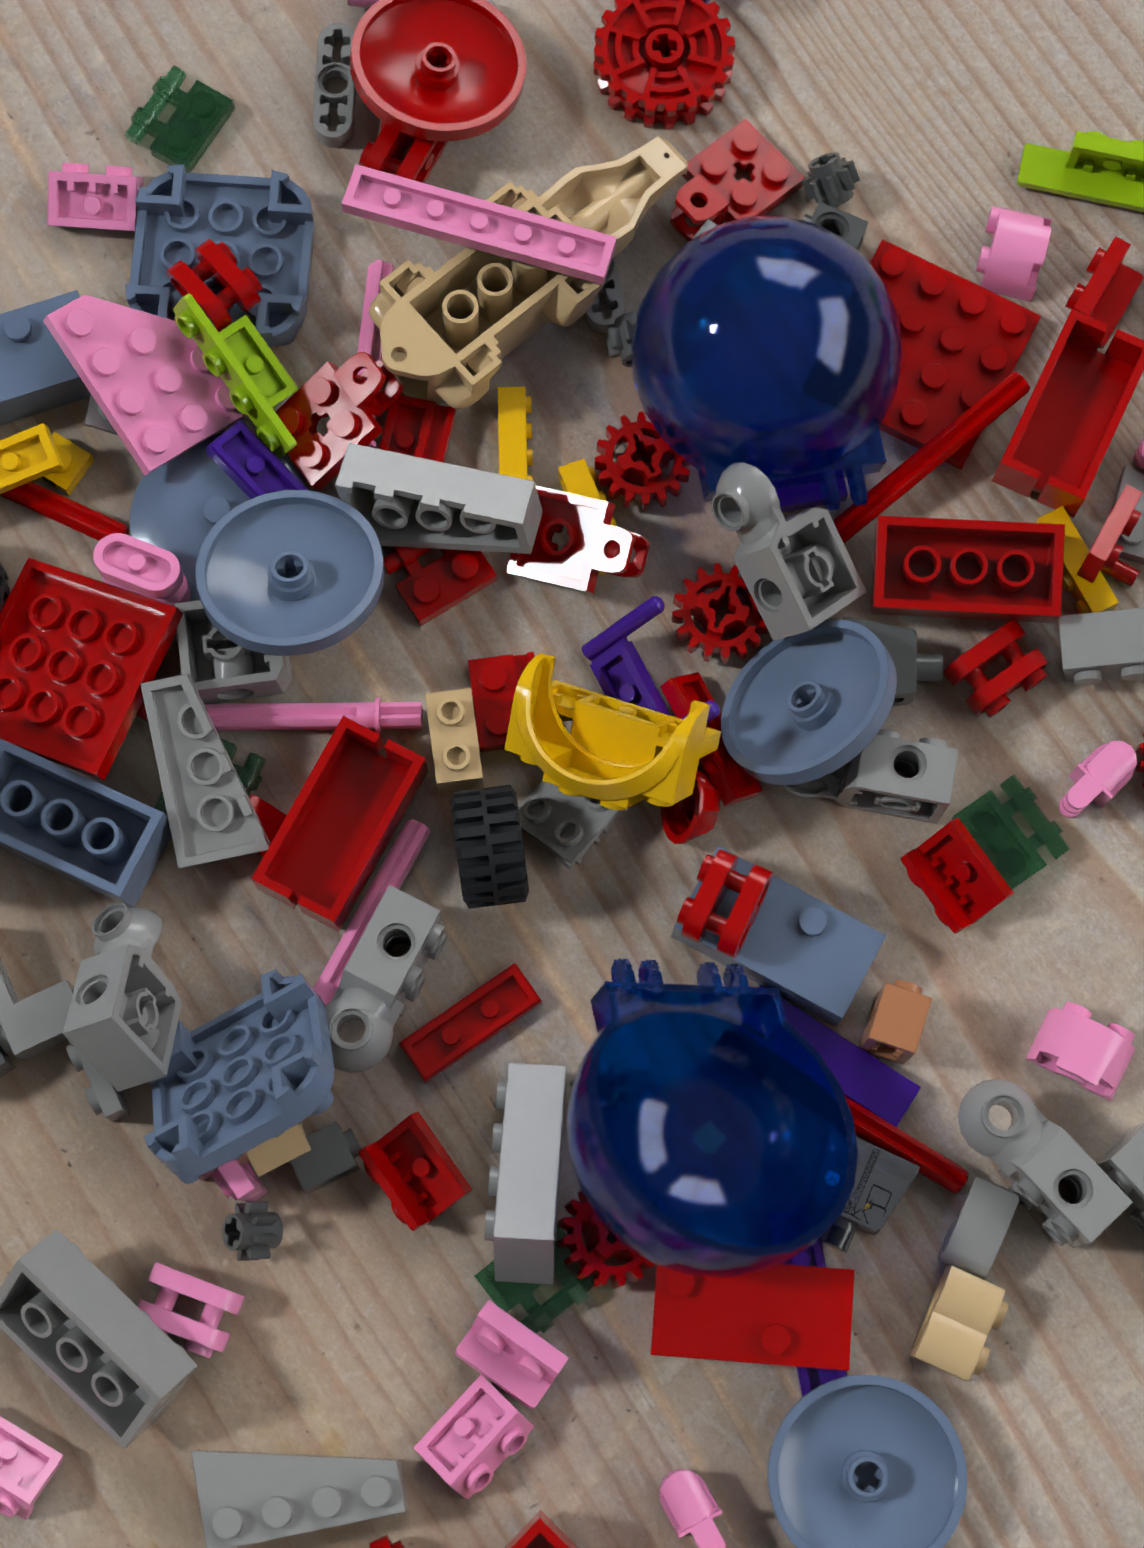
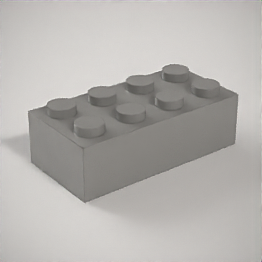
(91, 1338)

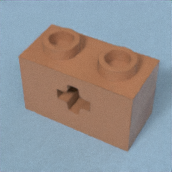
(896, 1022)

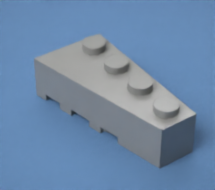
(439, 503)

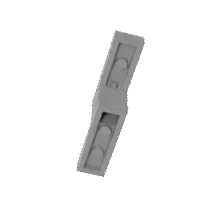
(38, 1025)

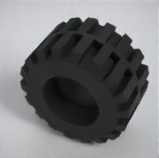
(489, 846)

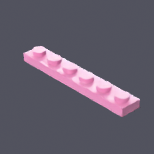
(479, 224)

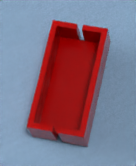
(1072, 414)
(340, 824)

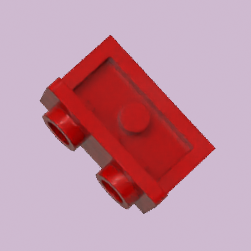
(1109, 287)
(956, 876)
(414, 1172)

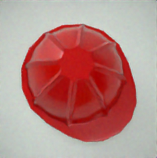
(693, 814)

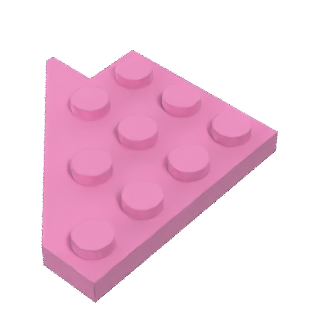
(143, 378)

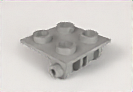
(564, 821)

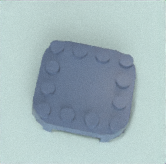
(258, 218)
(243, 1078)

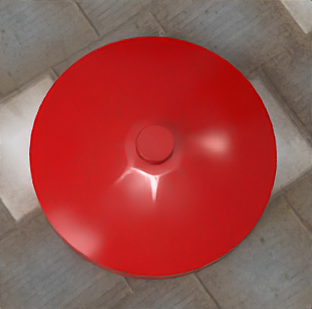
(438, 66)

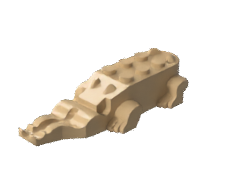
(457, 323)

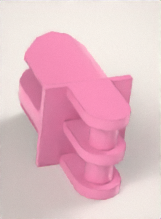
(1099, 777)
(691, 1508)

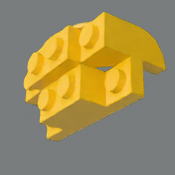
(613, 746)

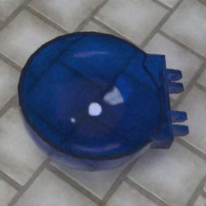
(770, 354)
(707, 1124)

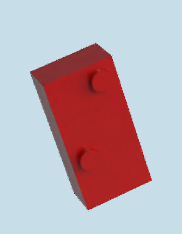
(967, 569)
(762, 1317)

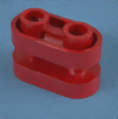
(390, 146)
(220, 265)
(992, 694)
(700, 914)

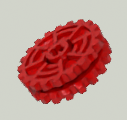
(656, 86)

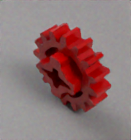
(627, 470)
(703, 609)
(597, 1247)

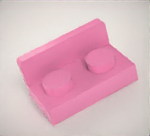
(93, 199)
(237, 1181)
(511, 1355)
(474, 1438)
(24, 1469)

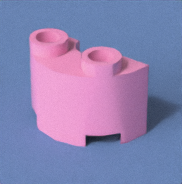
(1015, 252)
(1083, 1049)

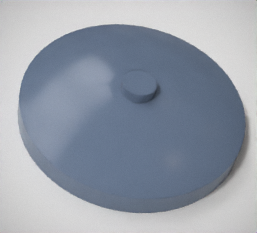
(183, 503)
(290, 572)
(809, 703)
(867, 1468)

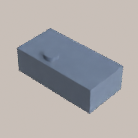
(32, 364)
(78, 826)
(799, 947)

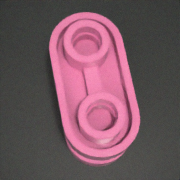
(141, 569)
(200, 1335)

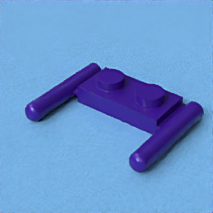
(620, 665)

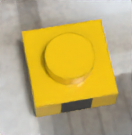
(75, 463)

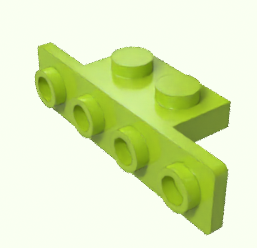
(1091, 170)
(246, 367)

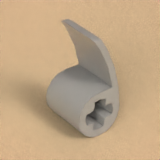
(980, 1228)

